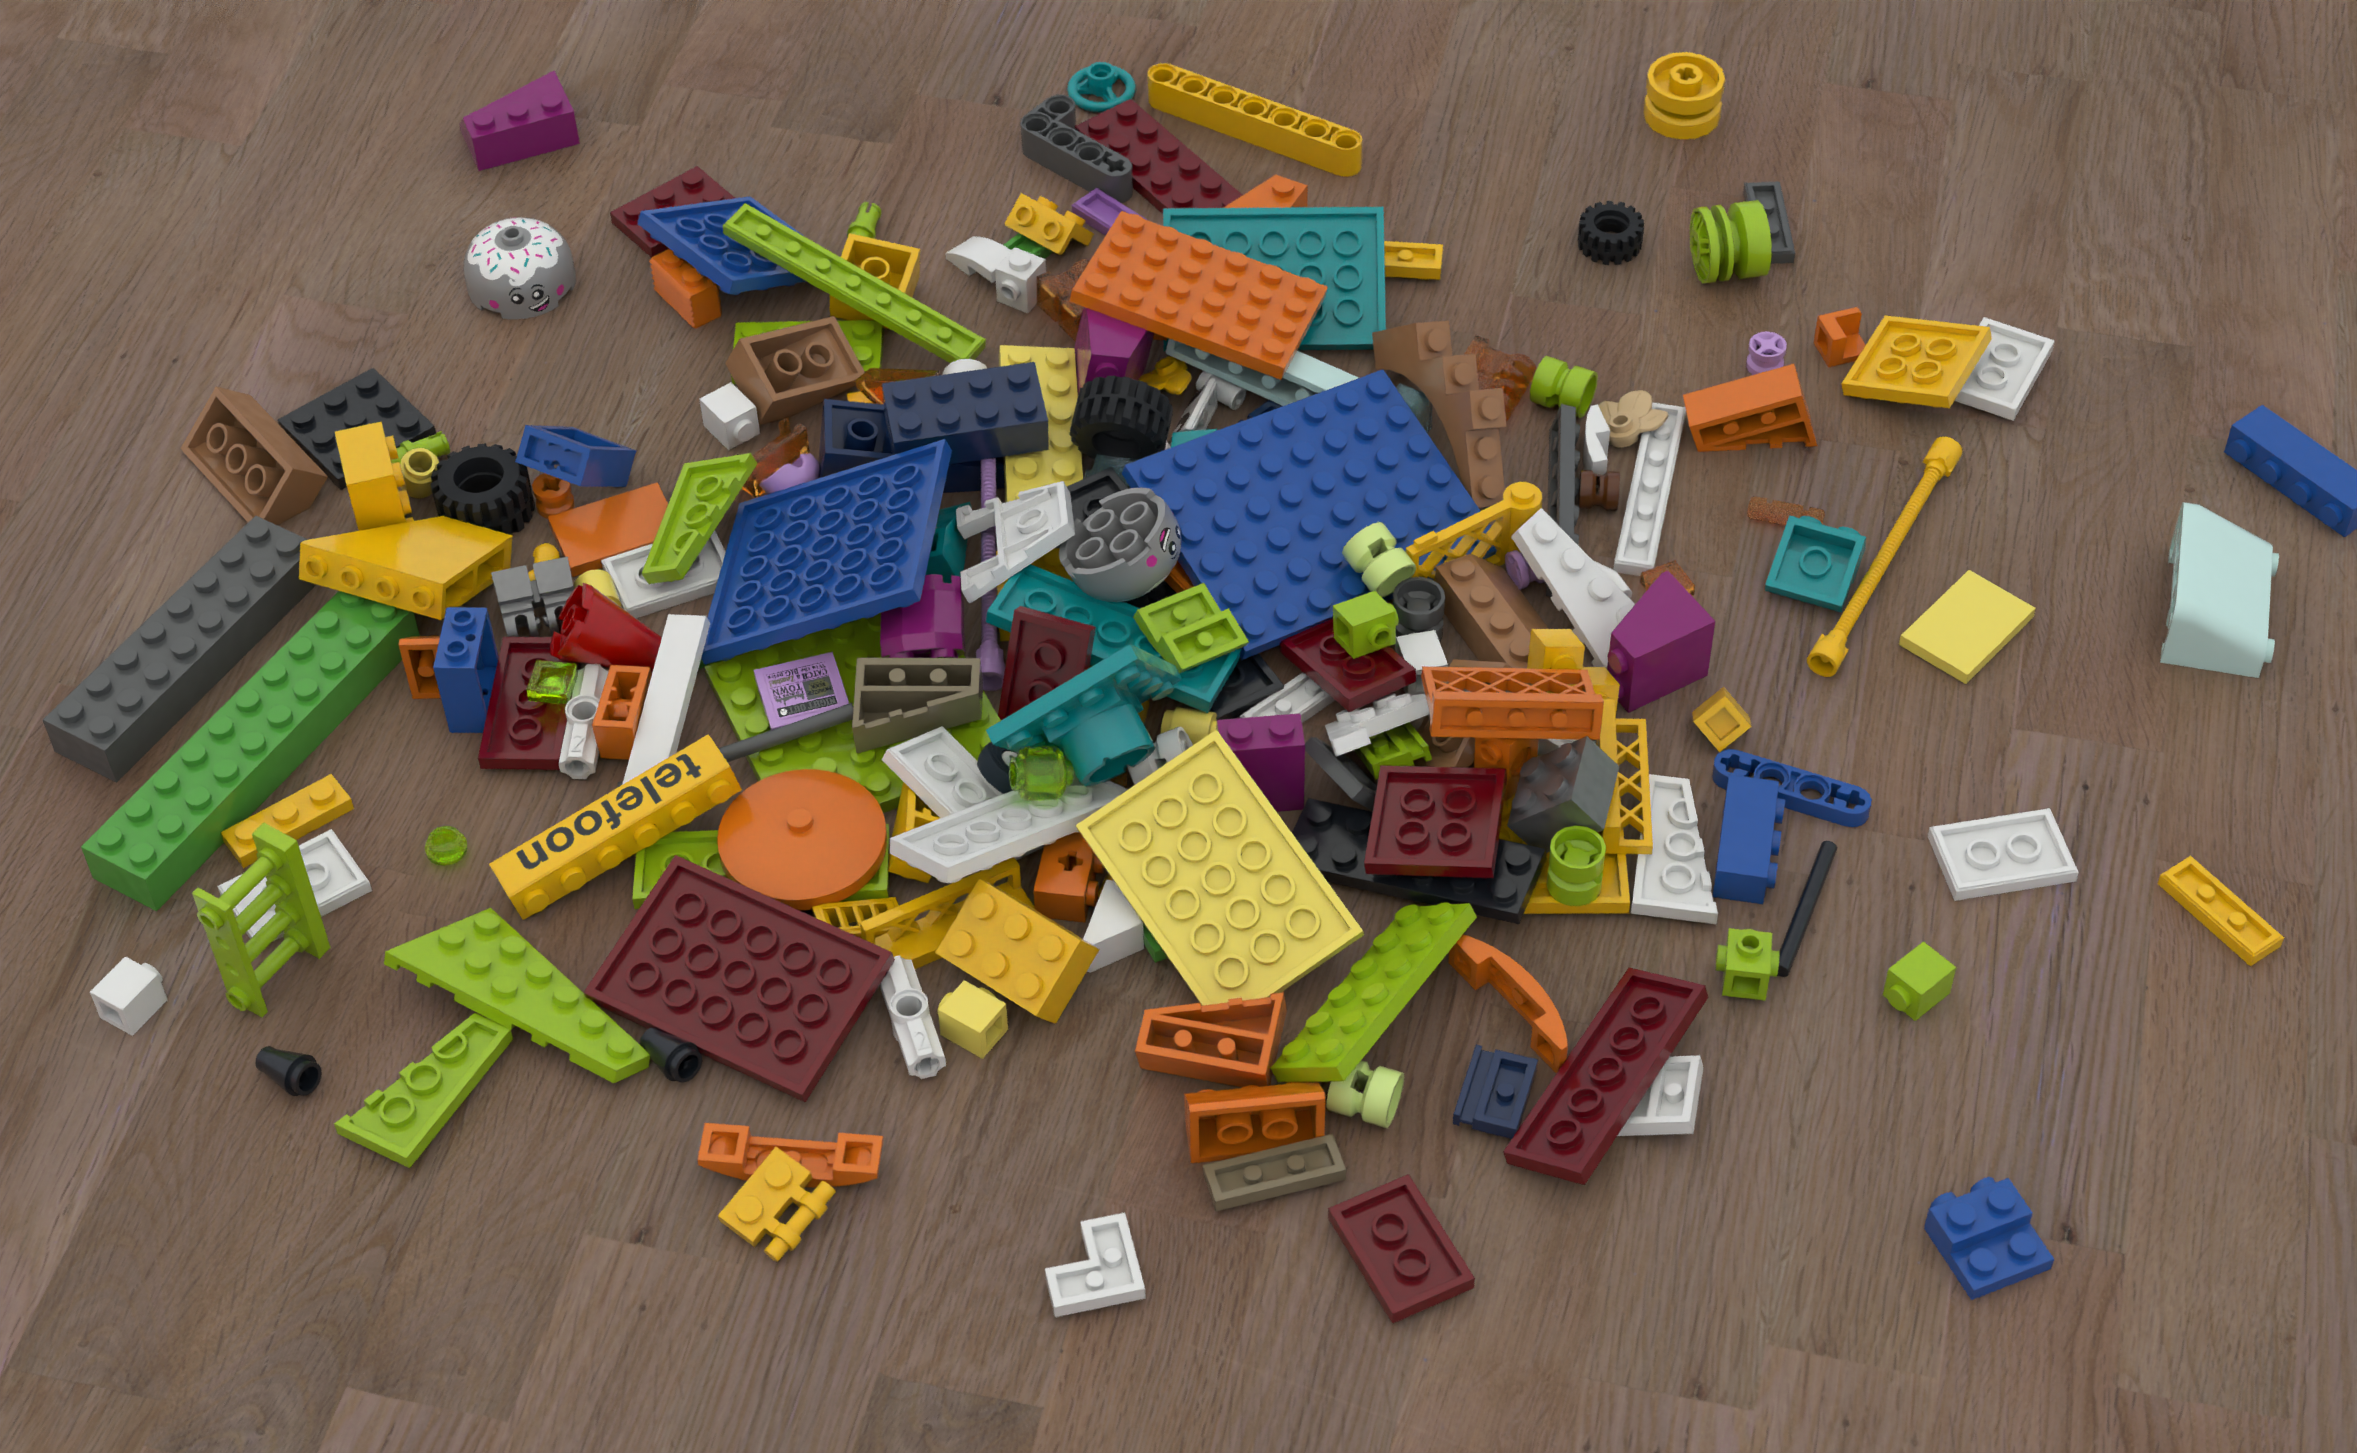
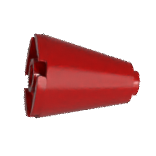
(602, 633)

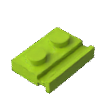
(1393, 748)

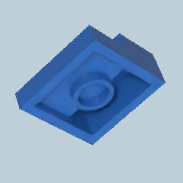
(1987, 1237)

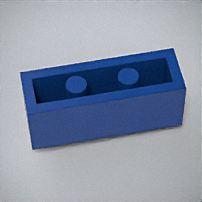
(1748, 839)

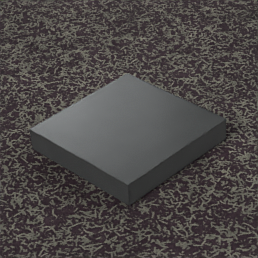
(1343, 772)

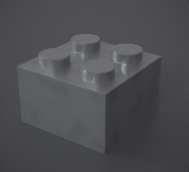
(1563, 791)

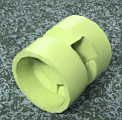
(1375, 555)
(1380, 1096)

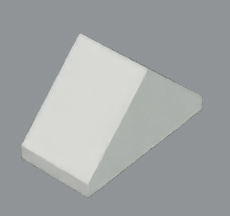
(1113, 928)

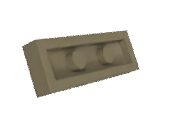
(1274, 1172)

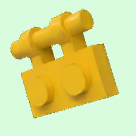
(766, 1197)

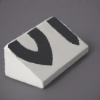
(1199, 409)

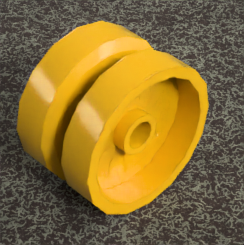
(1684, 95)

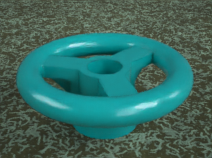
(1099, 83)

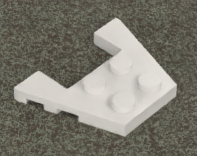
(1024, 533)
(1355, 727)

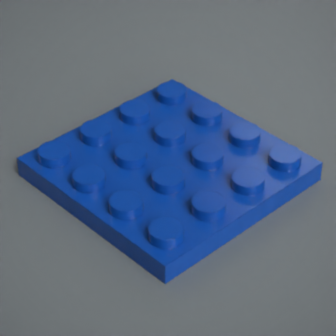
(697, 236)

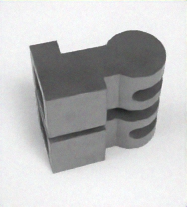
(519, 595)

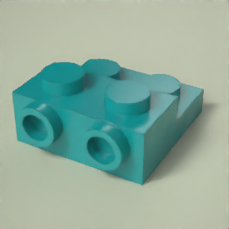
(1816, 563)

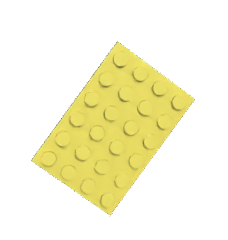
(1219, 877)

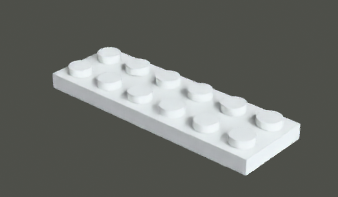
(997, 830)

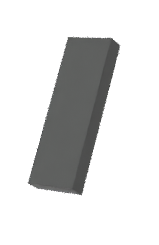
(1772, 199)

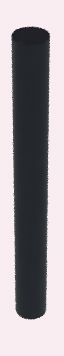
(1805, 907)

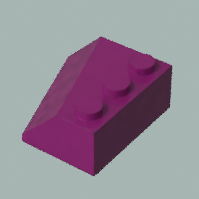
(521, 124)

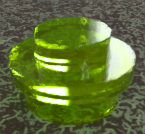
(446, 846)

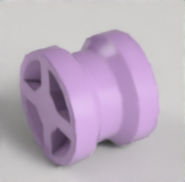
(1765, 352)
(1519, 569)

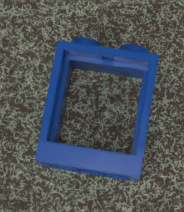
(580, 456)
(466, 667)

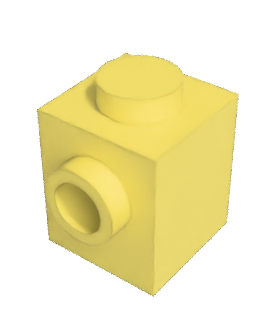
(972, 1018)

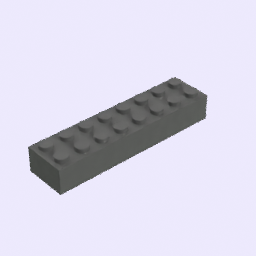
(180, 651)

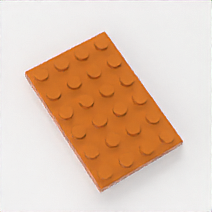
(1199, 294)

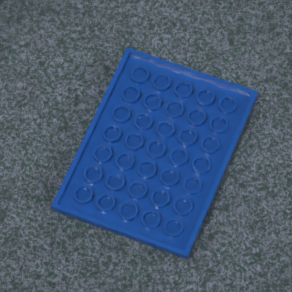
(1288, 489)

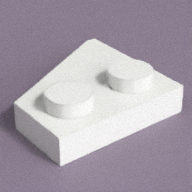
(1670, 1100)

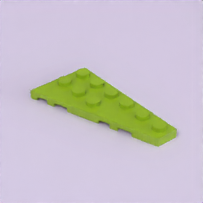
(515, 985)

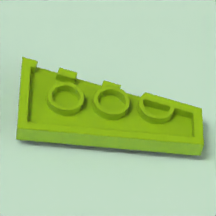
(693, 513)
(428, 1093)

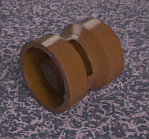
(1607, 490)

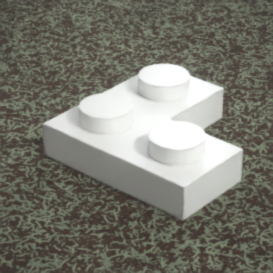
(1108, 1275)

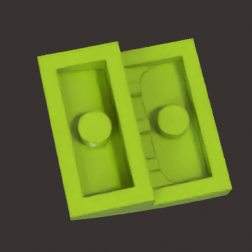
(1190, 628)

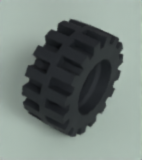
(1608, 246)

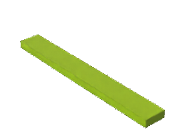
(853, 285)

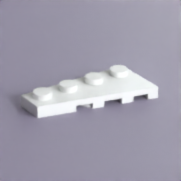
(1576, 583)
(1675, 875)

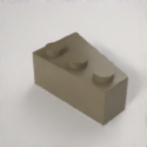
(913, 696)

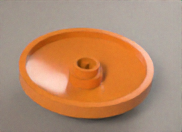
(803, 837)

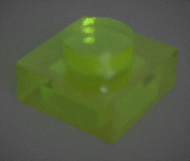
(552, 682)

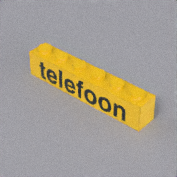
(615, 827)

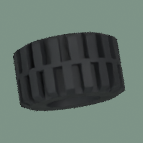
(1120, 418)
(484, 488)

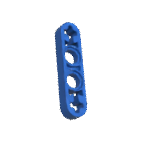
(1793, 782)

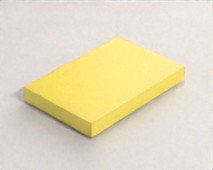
(1967, 626)

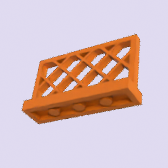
(1521, 714)

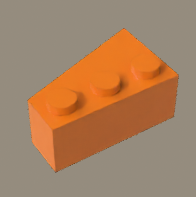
(1750, 411)

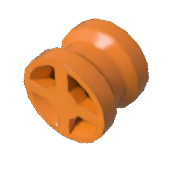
(552, 495)

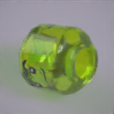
(1040, 773)

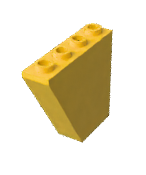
(409, 564)

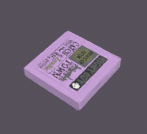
(800, 689)

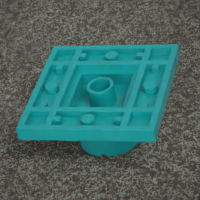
(1094, 715)

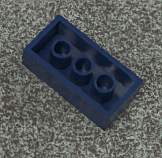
(976, 412)

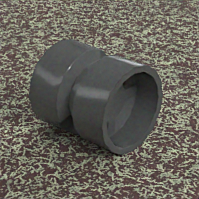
(1419, 606)

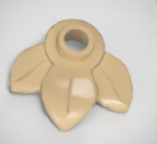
(1631, 417)

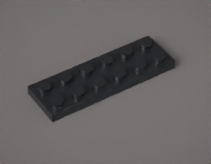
(1337, 845)

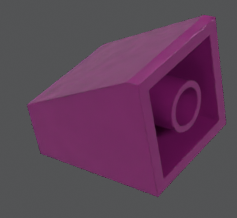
(1109, 348)
(1660, 644)
(1271, 754)

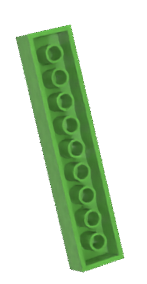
(247, 748)

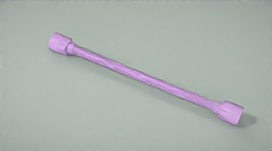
(989, 651)

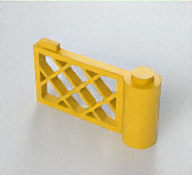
(1518, 505)

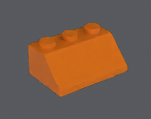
(1252, 1119)

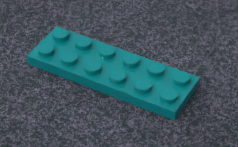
(1114, 628)

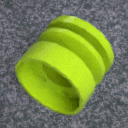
(1730, 241)

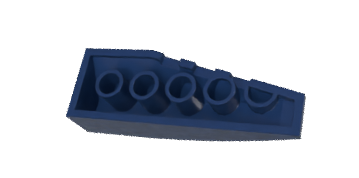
(859, 434)

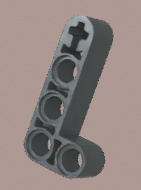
(1054, 143)

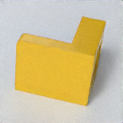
(1721, 719)

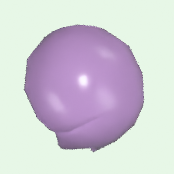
(802, 470)

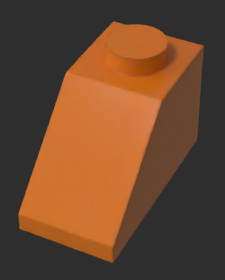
(418, 659)

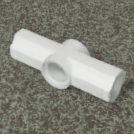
(579, 745)
(912, 1020)

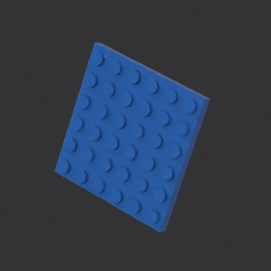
(827, 552)

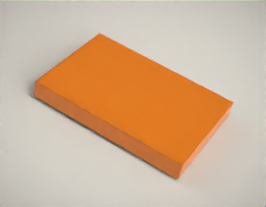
(608, 527)

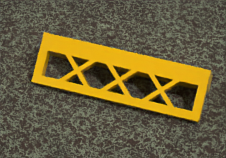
(1619, 754)
(921, 938)

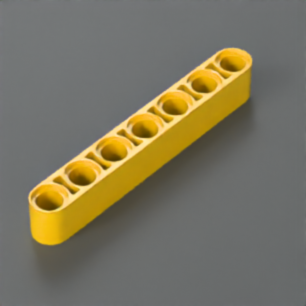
(1255, 120)

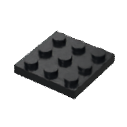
(353, 404)

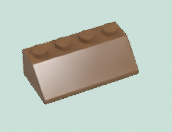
(252, 458)
(1488, 610)

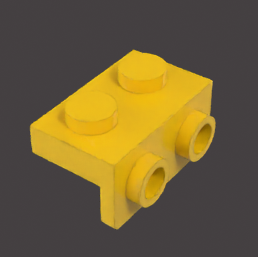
(1045, 226)

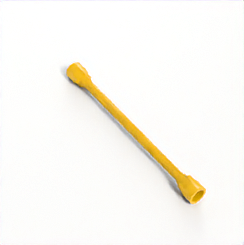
(1830, 649)

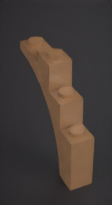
(1452, 386)

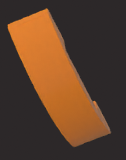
(1483, 964)
(738, 1154)

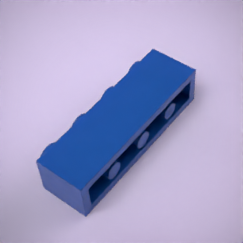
(2296, 467)

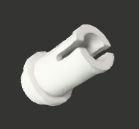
(1226, 392)

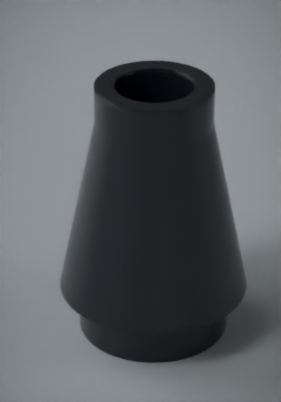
(674, 1056)
(292, 1071)

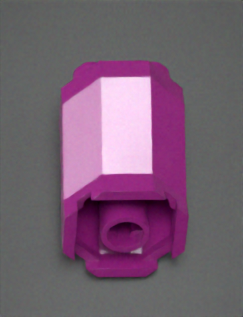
(928, 626)

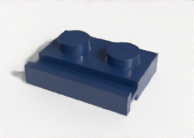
(1495, 1092)

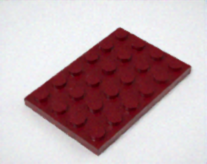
(740, 977)

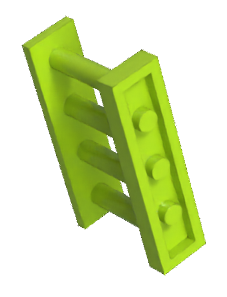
(295, 911)

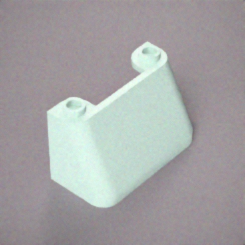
(2218, 595)

